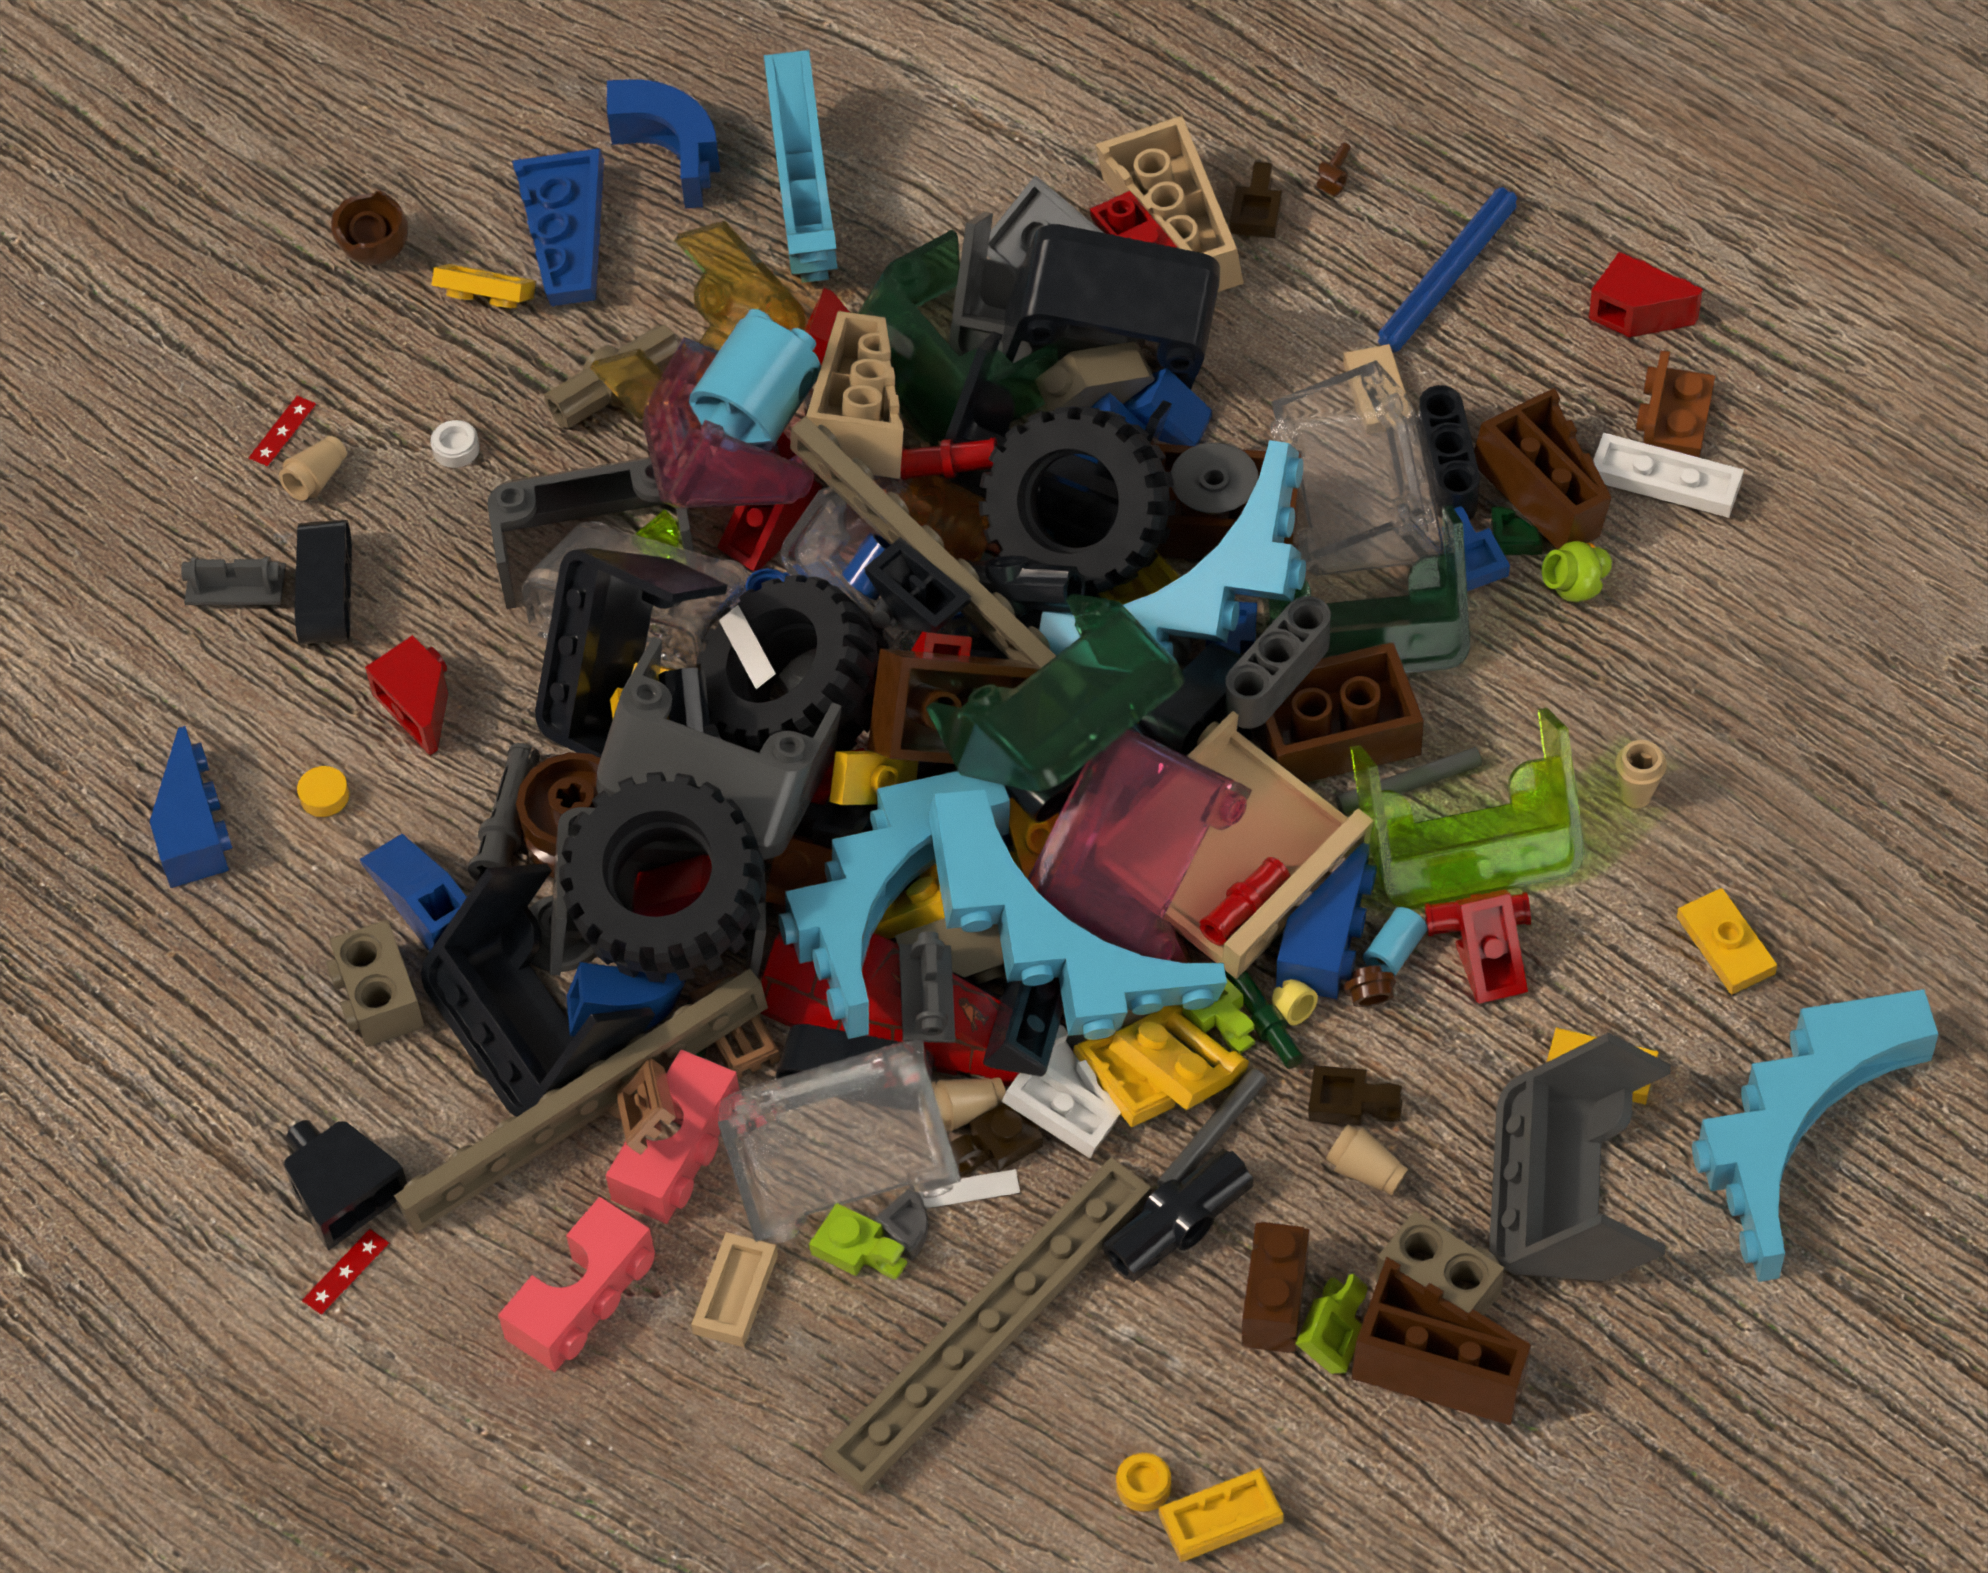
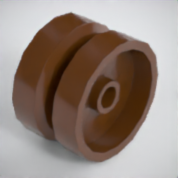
(547, 793)

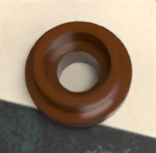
(1370, 986)

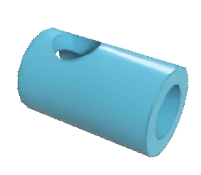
(1396, 940)

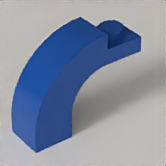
(669, 118)
(605, 990)

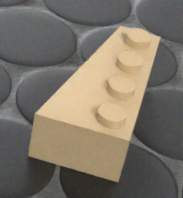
(1172, 185)
(858, 393)

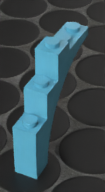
(800, 165)
(1245, 562)
(866, 874)
(1038, 942)
(1832, 1055)

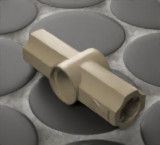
(588, 394)

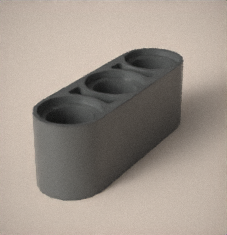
(1297, 640)

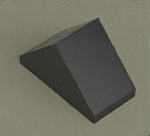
(915, 588)

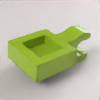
(1227, 1018)
(854, 1240)
(1330, 1326)

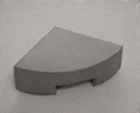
(906, 1222)

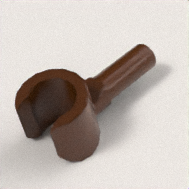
(1332, 177)

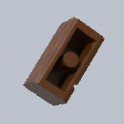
(1275, 1287)

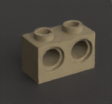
(376, 983)
(1450, 1263)

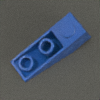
(182, 817)
(415, 887)
(1322, 928)

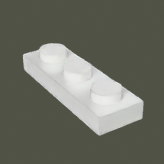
(1668, 475)

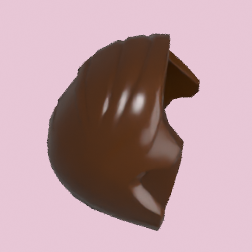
(370, 228)

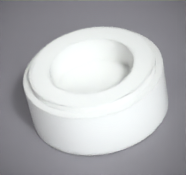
(455, 444)

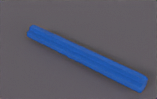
(1447, 269)

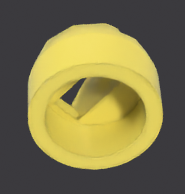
(1294, 1001)

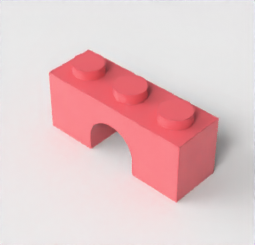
(665, 1171)
(555, 1321)

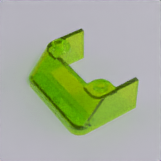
(1481, 849)

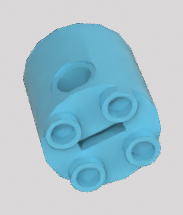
(757, 380)

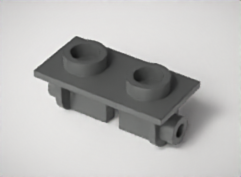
(233, 583)
(927, 990)

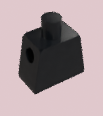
(340, 1178)

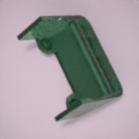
(924, 364)
(1425, 625)
(1067, 707)

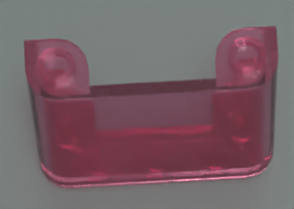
(700, 462)
(1132, 839)

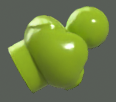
(1576, 570)

